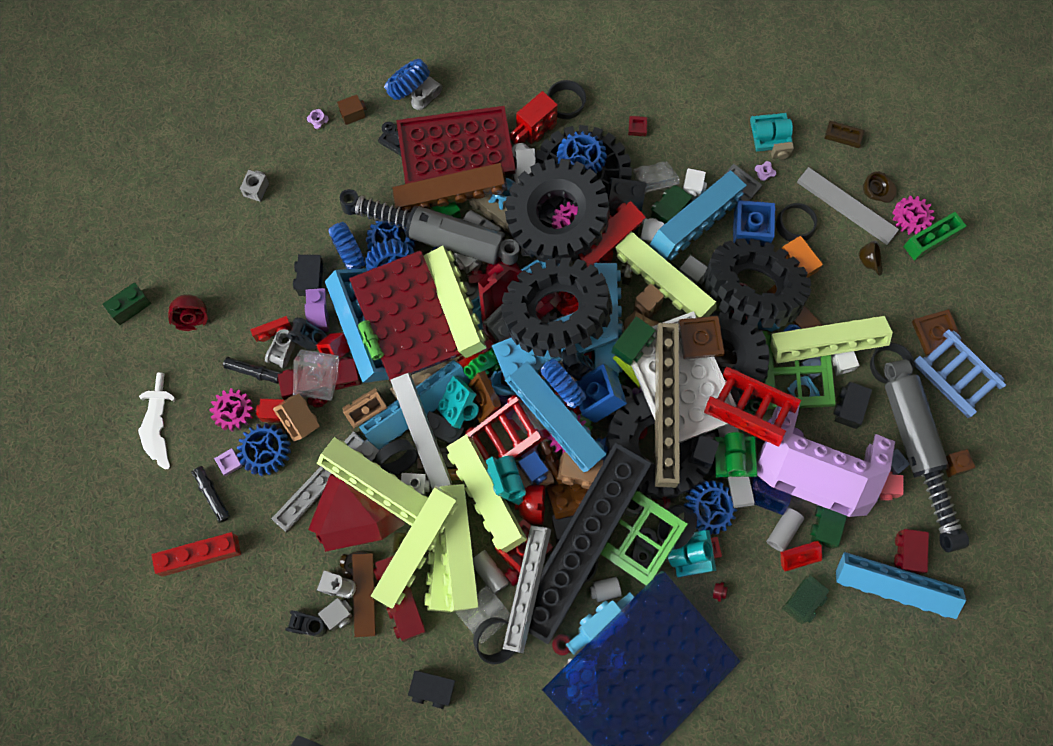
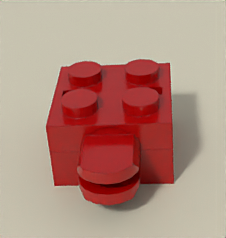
(535, 119)

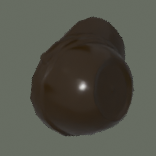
(879, 187)
(871, 257)

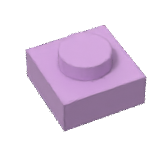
(228, 462)

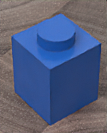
(533, 468)

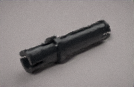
(259, 372)
(206, 486)

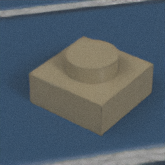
(782, 150)

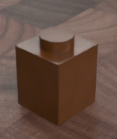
(352, 109)
(959, 463)

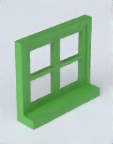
(825, 368)
(619, 556)

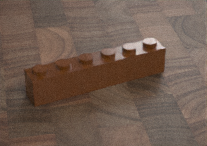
(451, 188)

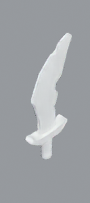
(153, 423)

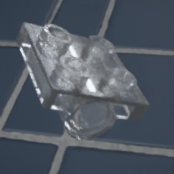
(657, 176)
(488, 607)

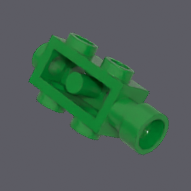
(484, 362)

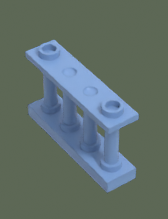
(952, 392)

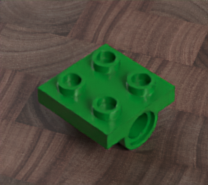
(736, 456)

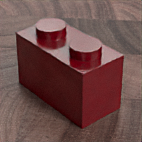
(912, 551)

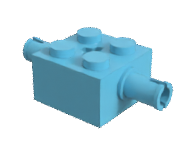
(594, 624)

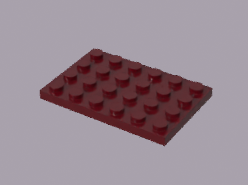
(454, 143)
(405, 315)

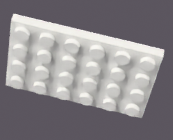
(697, 382)

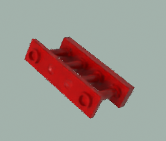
(742, 420)
(520, 446)

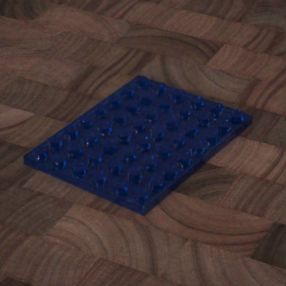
(642, 670)

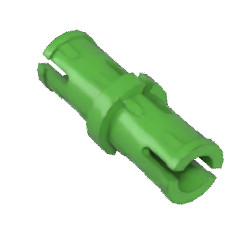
(370, 340)

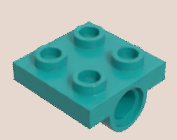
(771, 130)
(458, 403)
(506, 478)
(695, 556)

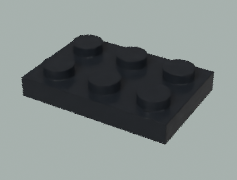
(624, 191)

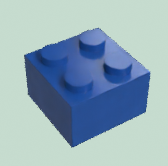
(754, 221)
(602, 393)

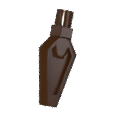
(551, 460)

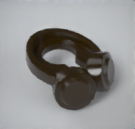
(345, 560)

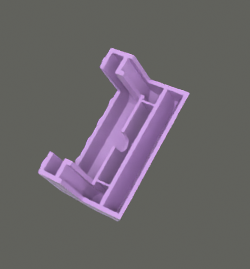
(824, 473)

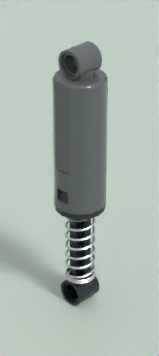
(437, 229)
(923, 447)

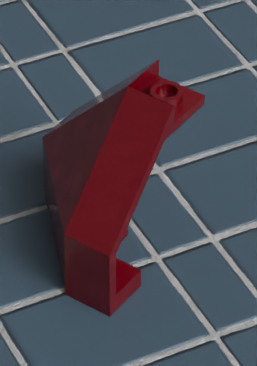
(492, 290)
(350, 517)

